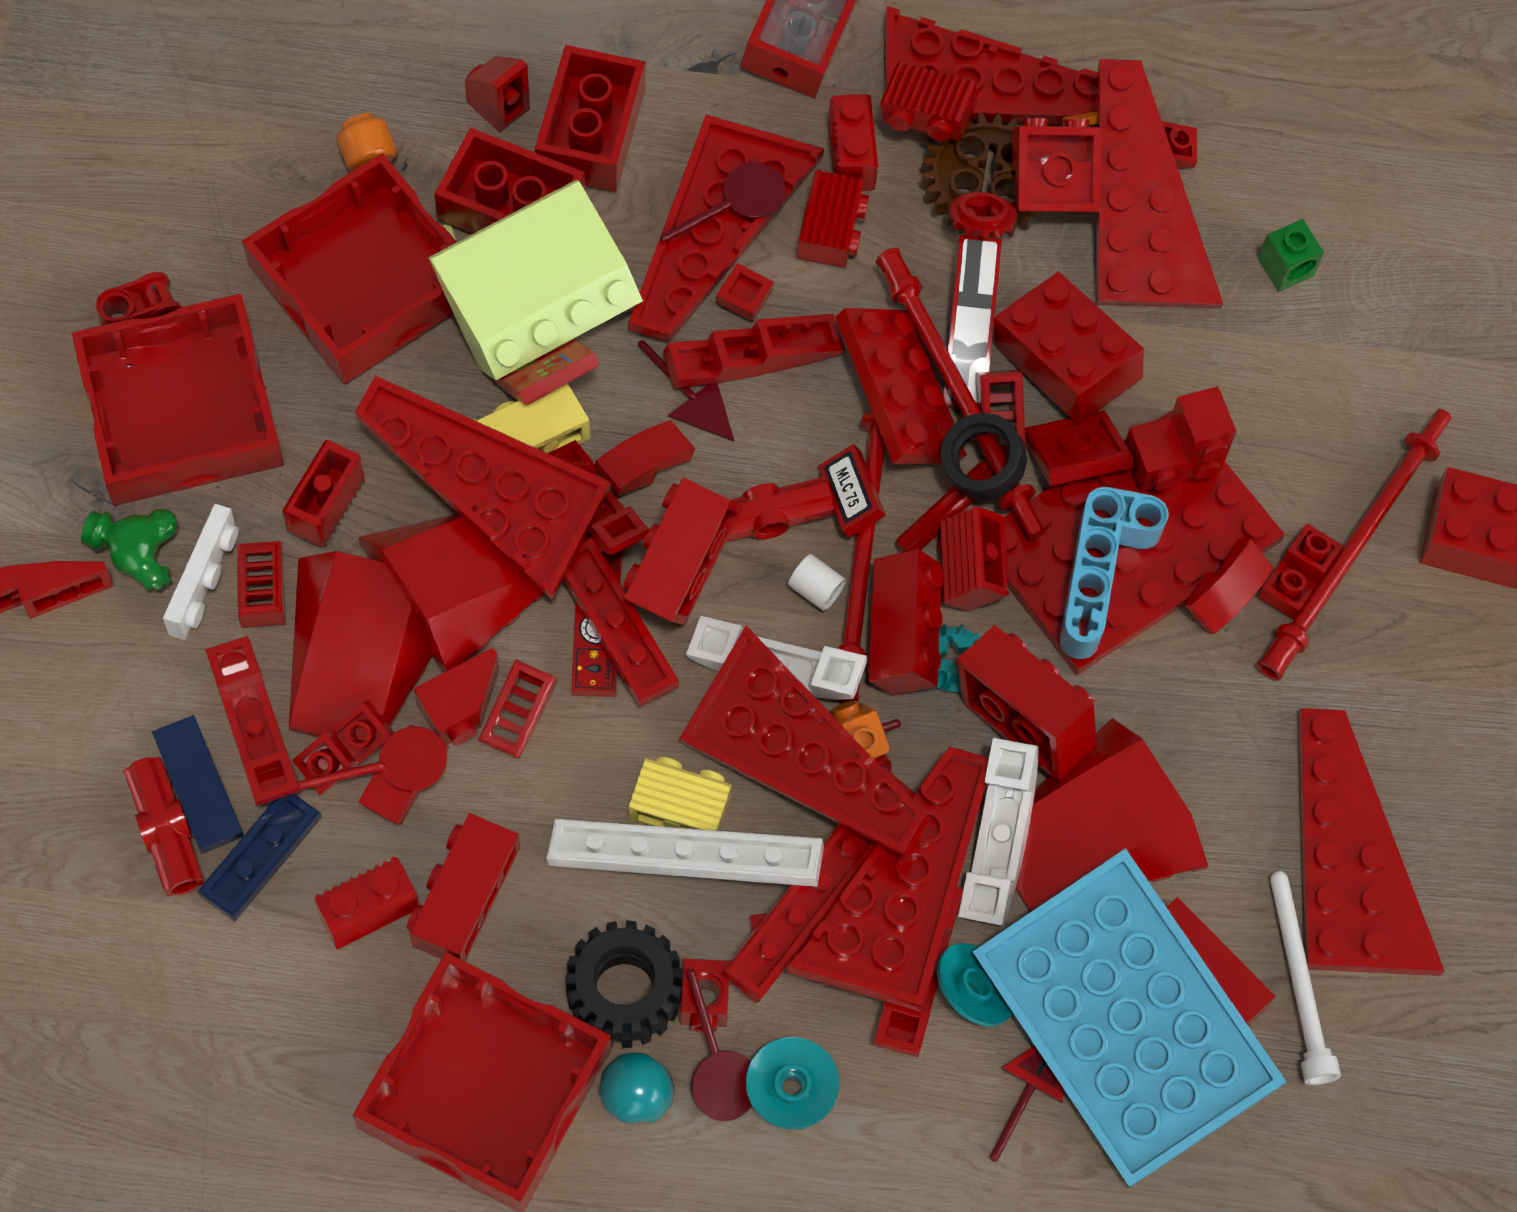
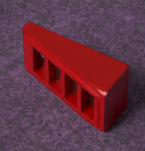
(1016, 396)
(260, 614)
(535, 676)

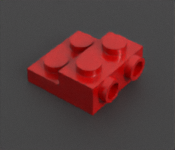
(1057, 166)

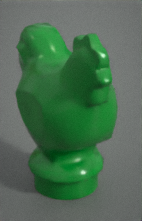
(133, 543)

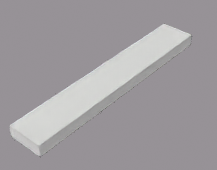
(686, 852)

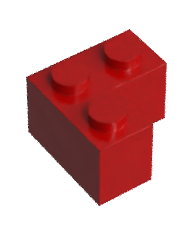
(1185, 444)

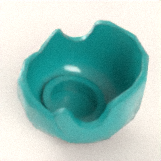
(636, 1088)

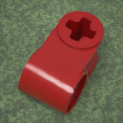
(137, 299)

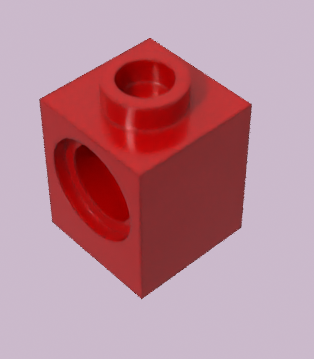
(708, 978)

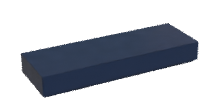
(197, 784)
(259, 855)

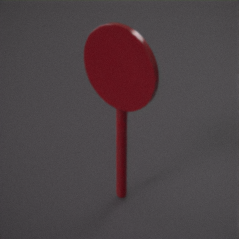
(748, 190)
(721, 1077)

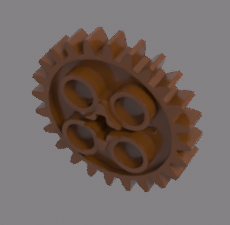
(949, 168)

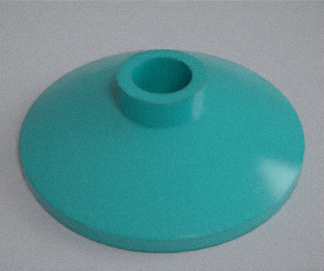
(970, 987)
(797, 1061)

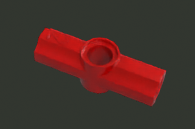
(773, 510)
(163, 826)

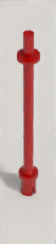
(906, 291)
(863, 551)
(1292, 637)

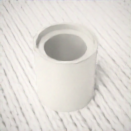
(817, 582)

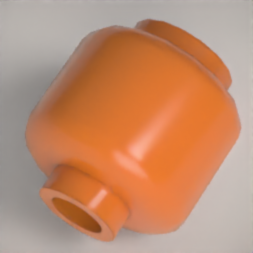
(364, 139)

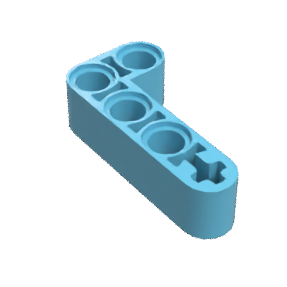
(1098, 573)

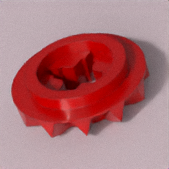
(971, 211)

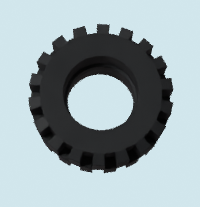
(633, 948)

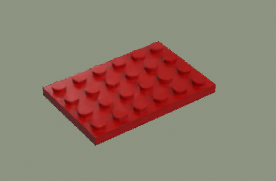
(1147, 583)

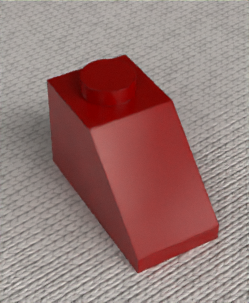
(499, 90)
(459, 698)

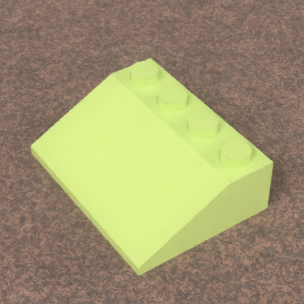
(534, 280)

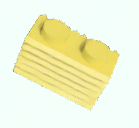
(678, 797)

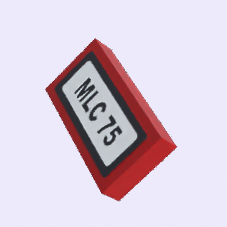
(852, 490)

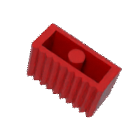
(928, 102)
(853, 138)
(831, 218)
(324, 493)
(973, 558)
(366, 902)

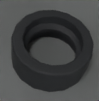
(966, 430)

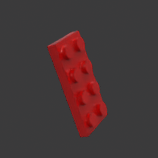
(898, 383)

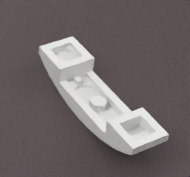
(824, 673)
(1002, 832)

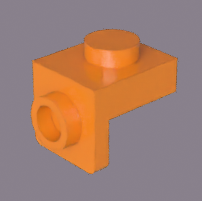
(863, 725)

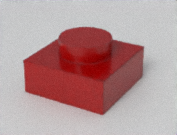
(744, 292)

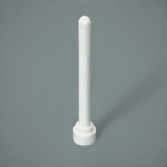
(1318, 1064)

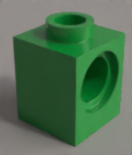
(1290, 255)

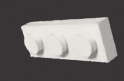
(201, 572)

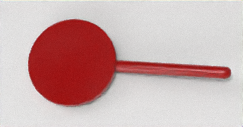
(408, 760)

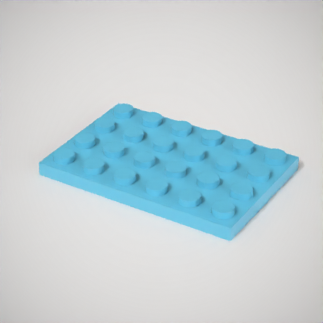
(1129, 1018)

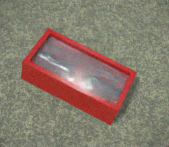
(796, 41)

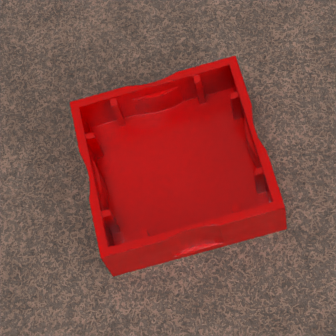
(355, 267)
(189, 407)
(483, 1083)

